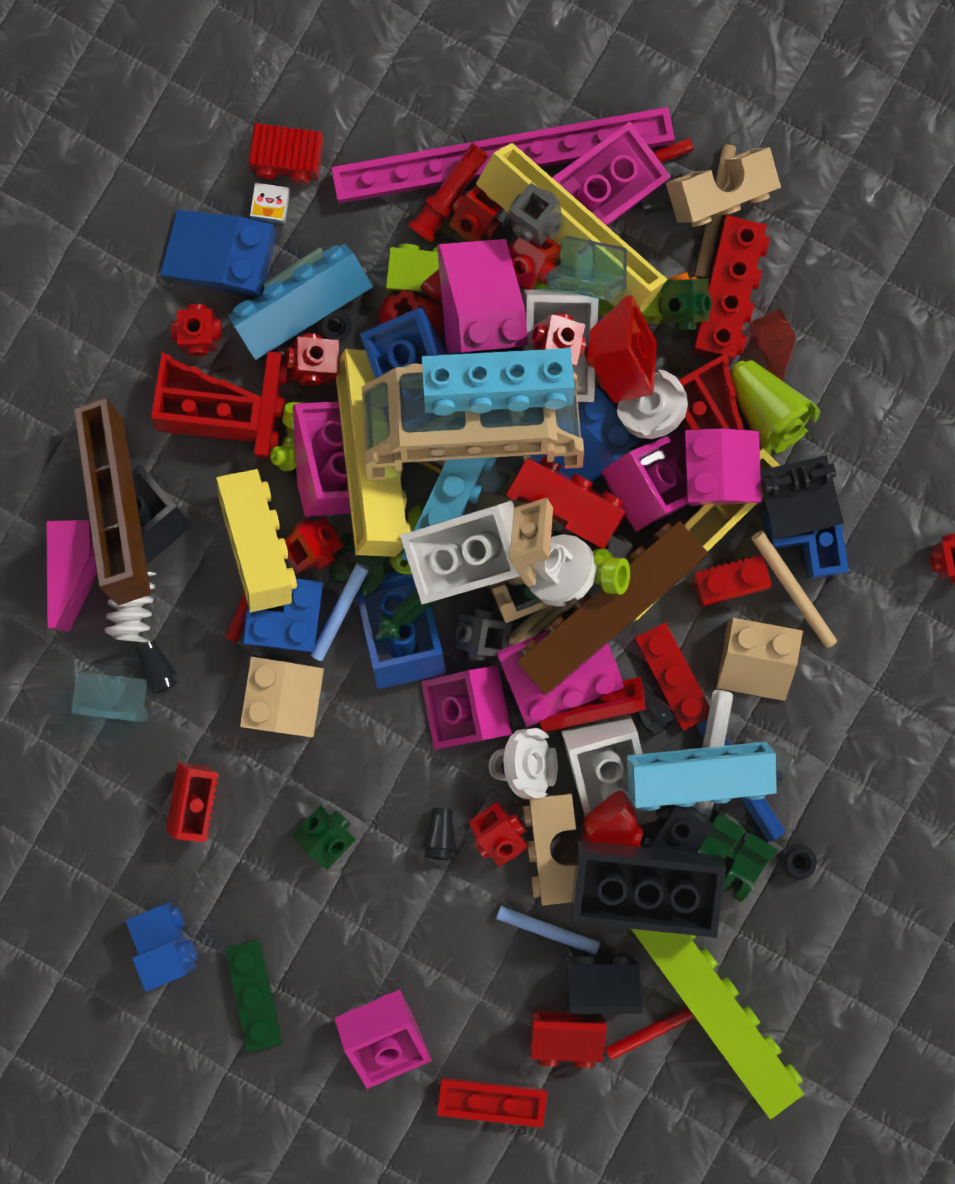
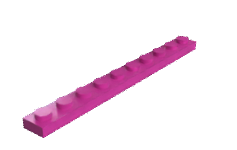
(543, 147)

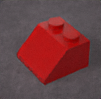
(623, 352)
(567, 1038)

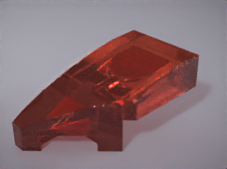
(775, 340)

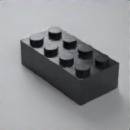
(647, 889)

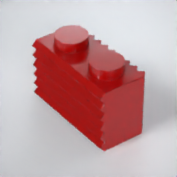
(286, 153)
(731, 580)
(191, 802)

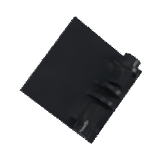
(801, 497)

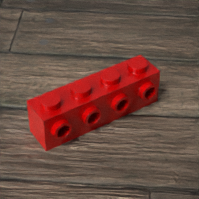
(730, 287)

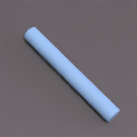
(339, 611)
(548, 930)

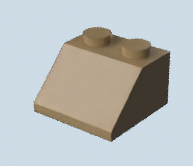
(758, 659)
(282, 697)

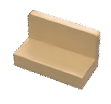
(530, 537)

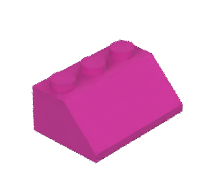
(586, 684)

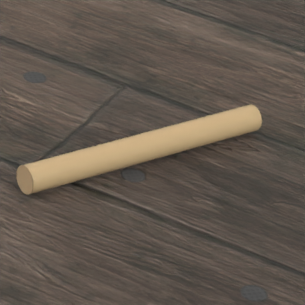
(712, 227)
(794, 589)

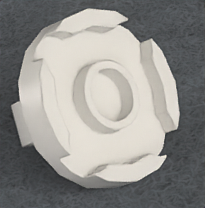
(657, 413)
(566, 573)
(527, 763)

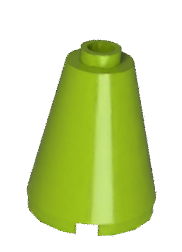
(771, 406)

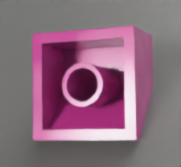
(723, 466)
(466, 707)
(382, 1039)

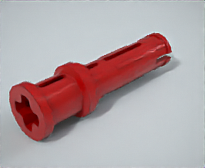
(439, 206)

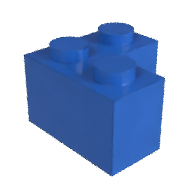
(821, 549)
(292, 627)
(161, 946)

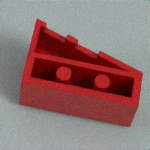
(710, 398)
(203, 405)
(573, 502)

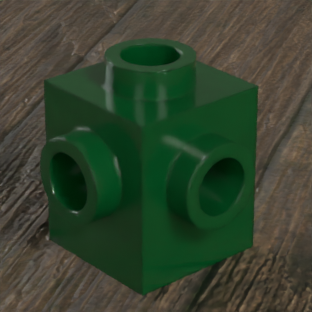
(685, 302)
(324, 836)

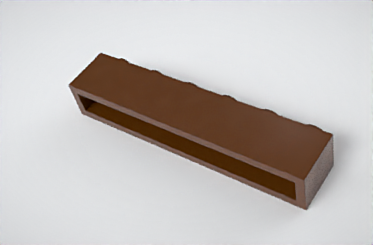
(112, 502)
(606, 614)

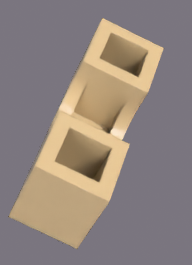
(749, 178)
(548, 818)

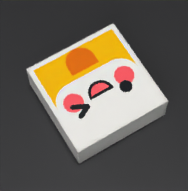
(270, 203)

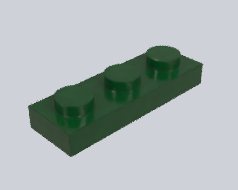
(253, 995)

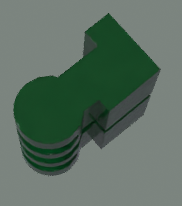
(748, 853)

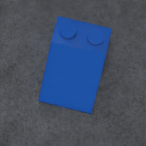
(220, 252)
(401, 342)
(603, 438)
(416, 652)

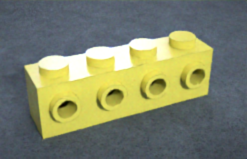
(255, 540)

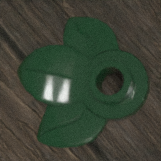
(346, 561)

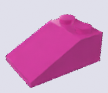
(614, 175)
(480, 297)
(320, 459)
(651, 480)
(69, 571)

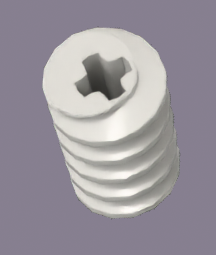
(128, 618)

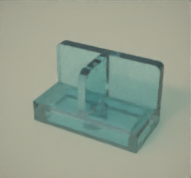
(590, 269)
(110, 697)

